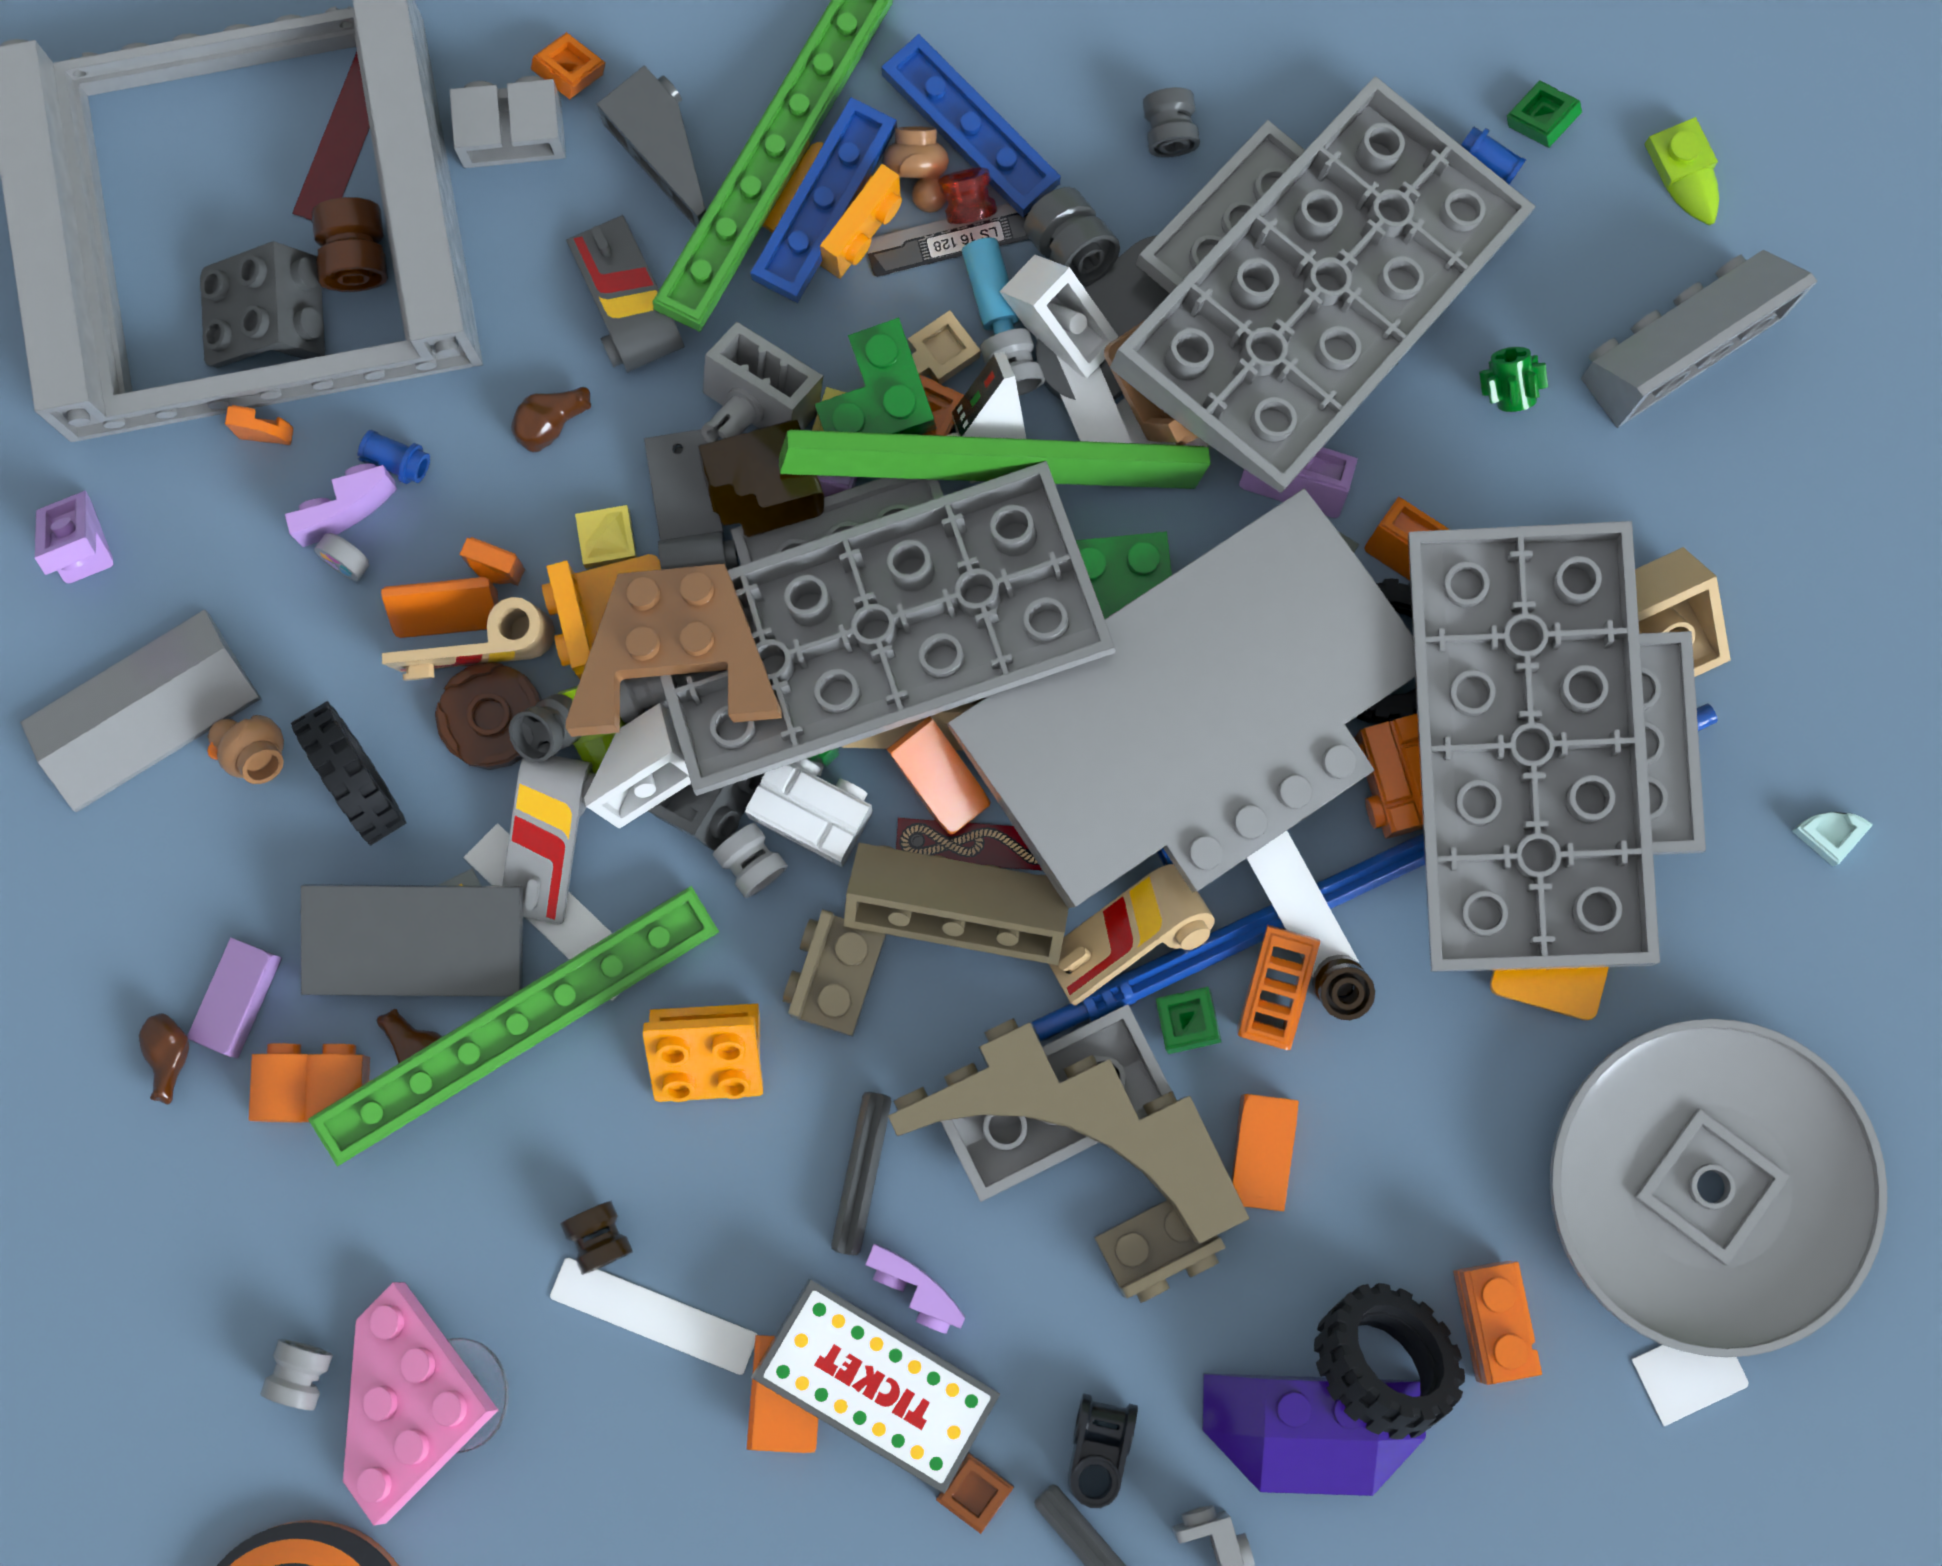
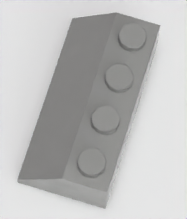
(1694, 334)

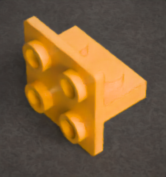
(704, 1052)

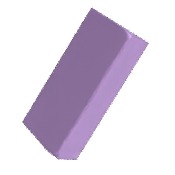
(1324, 478)
(234, 998)

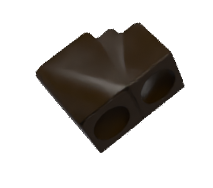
(748, 485)

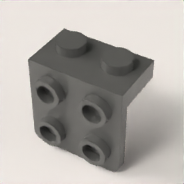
(262, 304)

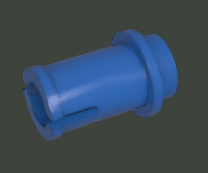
(1493, 154)
(405, 461)

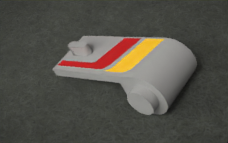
(545, 833)

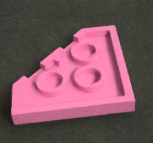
(407, 1404)

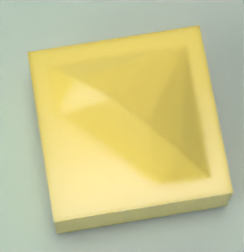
(605, 536)

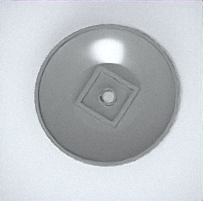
(1796, 1203)

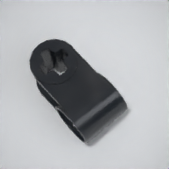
(1101, 1447)

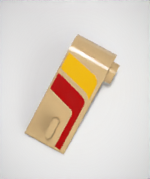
(514, 633)
(1128, 928)

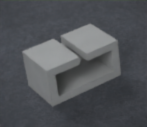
(507, 123)

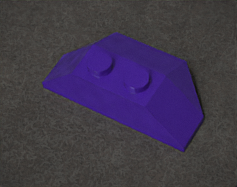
(1298, 1439)

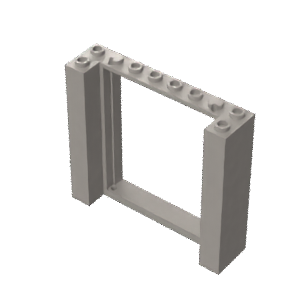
(64, 240)

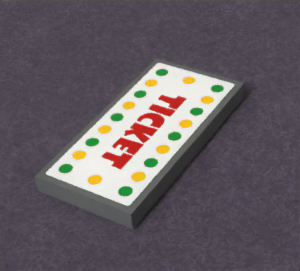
(876, 1386)

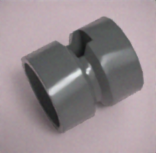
(1070, 234)

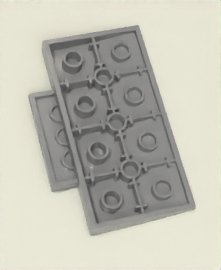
(1311, 278)
(892, 617)
(1207, 718)
(1547, 747)

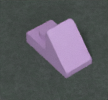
(71, 539)

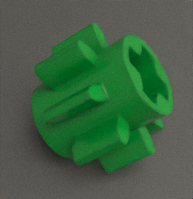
(1513, 379)

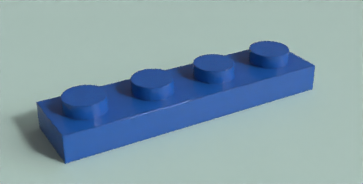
(970, 124)
(823, 198)

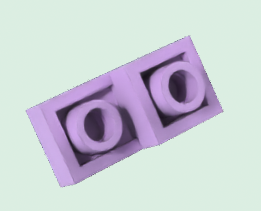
(357, 496)
(932, 1302)

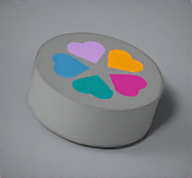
(342, 556)

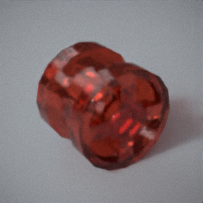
(967, 195)

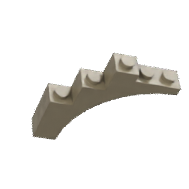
(1164, 1145)

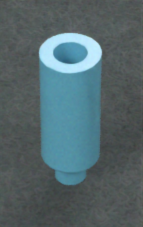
(987, 278)

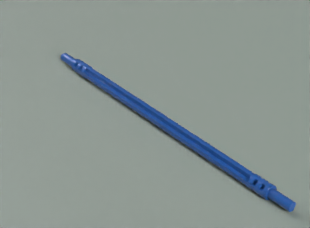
(1246, 932)

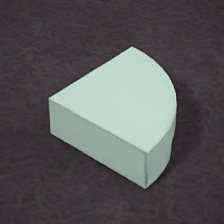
(1832, 834)

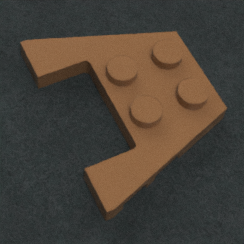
(671, 626)

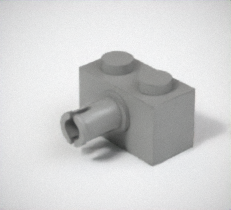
(756, 385)

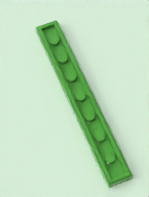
(768, 161)
(989, 458)
(512, 1026)

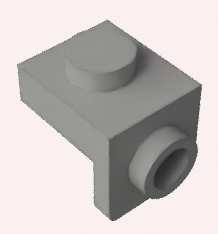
(1227, 1546)

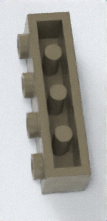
(955, 903)

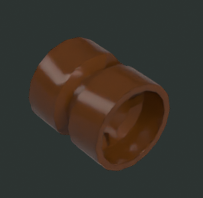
(349, 241)

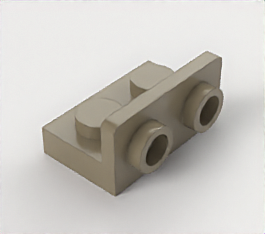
(834, 974)
(1152, 1249)

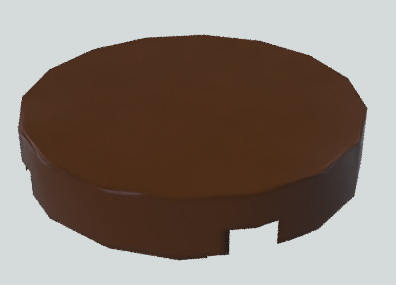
(478, 712)

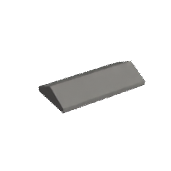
(139, 711)
(1012, 1148)

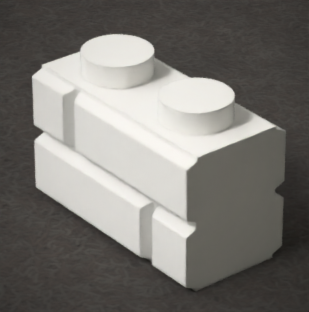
(811, 810)

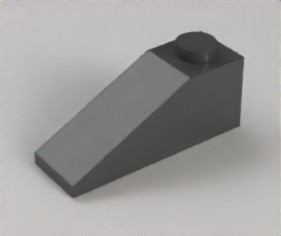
(650, 127)

